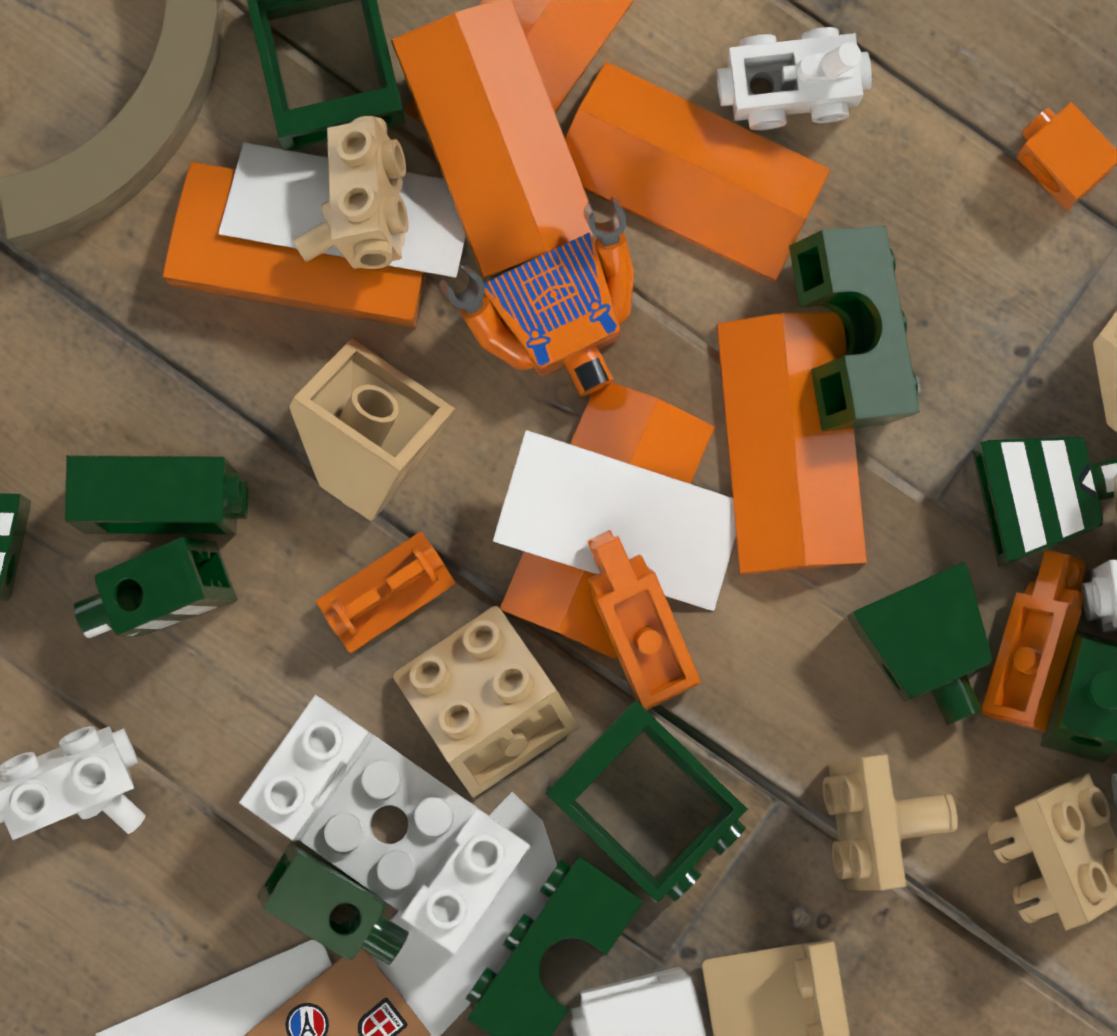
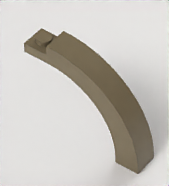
(131, 148)

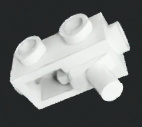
(813, 75)
(77, 777)

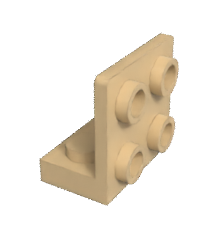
(485, 701)
(777, 992)

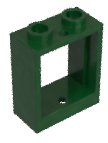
(309, 123)
(154, 495)
(716, 835)

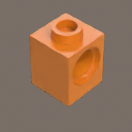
(1066, 154)

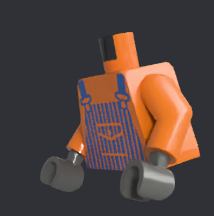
(557, 305)

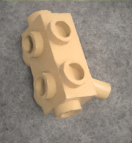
(365, 207)

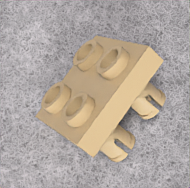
(875, 823)
(1073, 849)

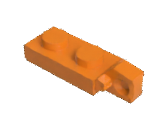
(640, 624)
(1036, 645)

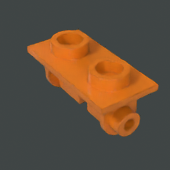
(385, 592)

